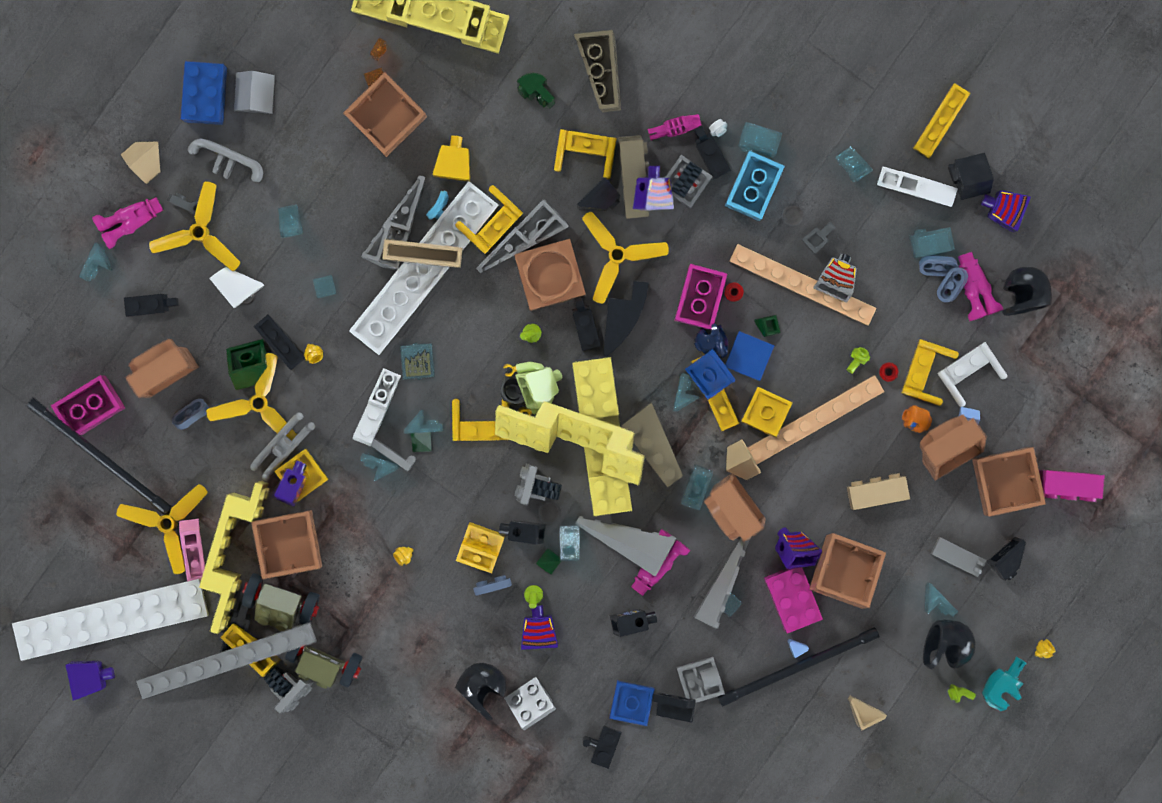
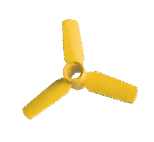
(202, 217)
(632, 253)
(242, 406)
(152, 519)

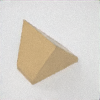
(143, 160)
(741, 461)
(865, 714)

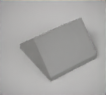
(254, 92)

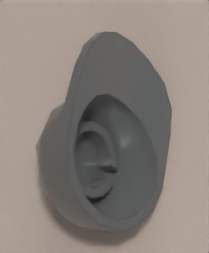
(510, 389)

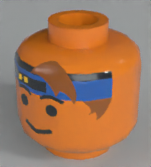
(916, 419)

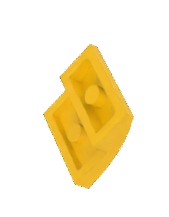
(480, 547)

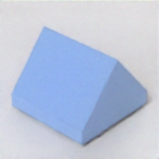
(970, 413)
(797, 648)

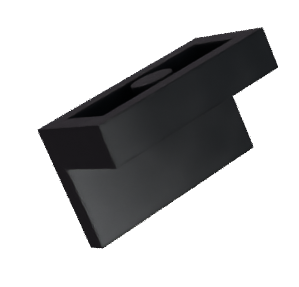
(674, 707)

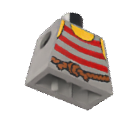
(838, 278)

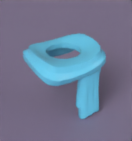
(436, 210)

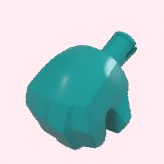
(1003, 681)

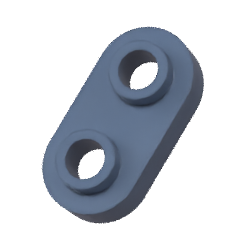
(937, 265)
(953, 284)
(190, 414)
(499, 583)

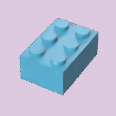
(754, 186)

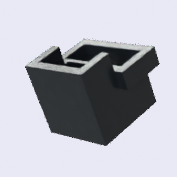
(972, 176)

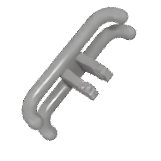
(233, 156)
(281, 446)

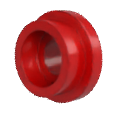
(729, 296)
(894, 369)

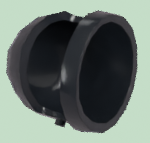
(1030, 289)
(952, 639)
(478, 682)

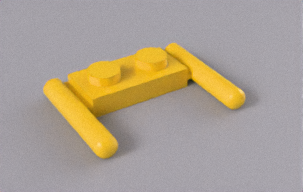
(586, 144)
(496, 226)
(920, 370)
(472, 429)

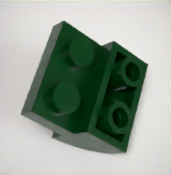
(534, 85)

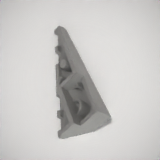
(396, 226)
(536, 227)
(640, 547)
(716, 598)

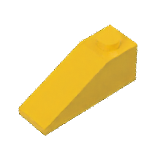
(236, 637)

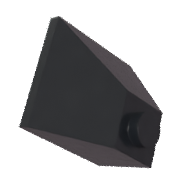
(600, 198)
(1008, 559)

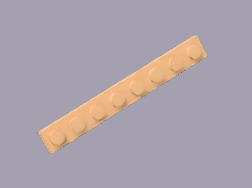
(799, 284)
(816, 419)

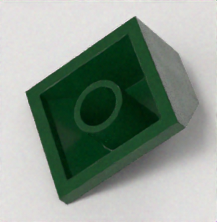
(246, 363)

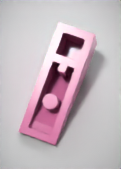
(192, 549)

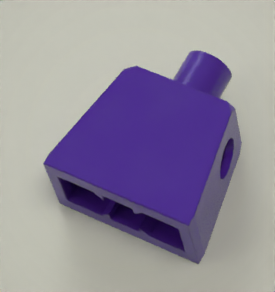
(87, 677)

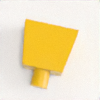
(453, 161)

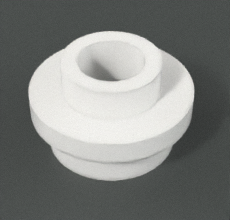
(718, 128)

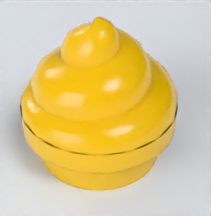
(313, 353)
(403, 555)
(1044, 649)

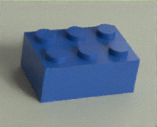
(204, 93)

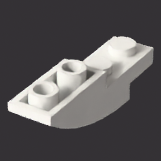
(917, 186)
(377, 407)

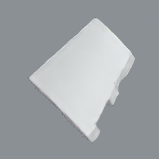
(235, 286)

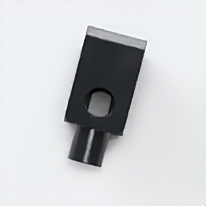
(530, 532)
(624, 623)

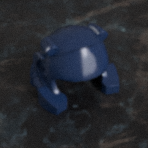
(716, 340)

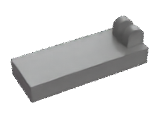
(391, 454)
(958, 557)

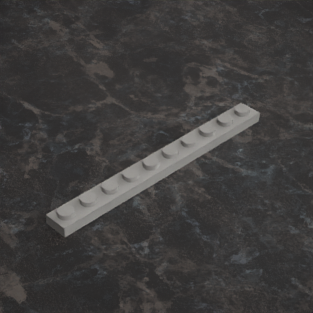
(226, 660)

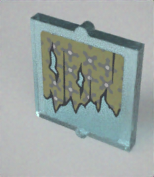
(417, 361)

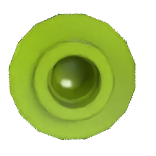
(531, 333)
(860, 356)
(533, 595)
(955, 693)

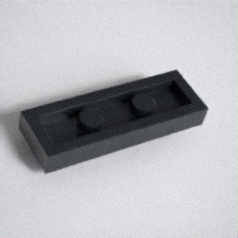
(279, 342)

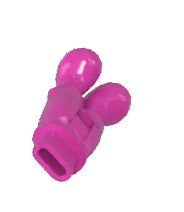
(130, 217)
(976, 285)
(646, 580)

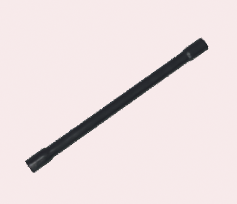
(42, 411)
(862, 638)

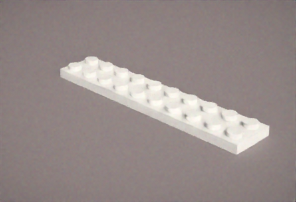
(415, 281)
(110, 619)

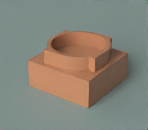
(385, 114)
(550, 274)
(160, 368)
(951, 445)
(1008, 481)
(734, 509)
(287, 544)
(847, 571)

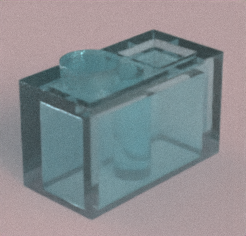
(759, 140)
(931, 242)
(696, 487)

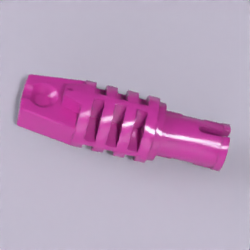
(675, 126)

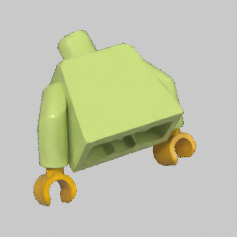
(536, 384)

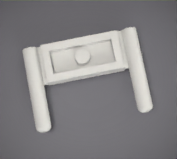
(966, 366)

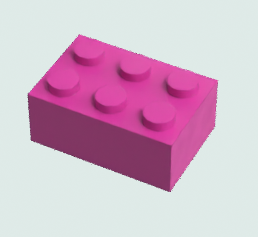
(700, 297)
(89, 405)
(1072, 485)
(793, 599)

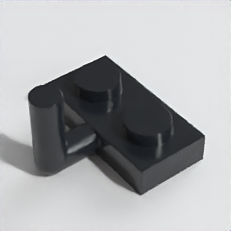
(604, 746)

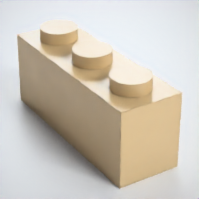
(878, 491)

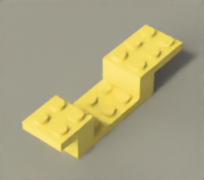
(460, 19)
(598, 400)
(556, 421)
(221, 580)

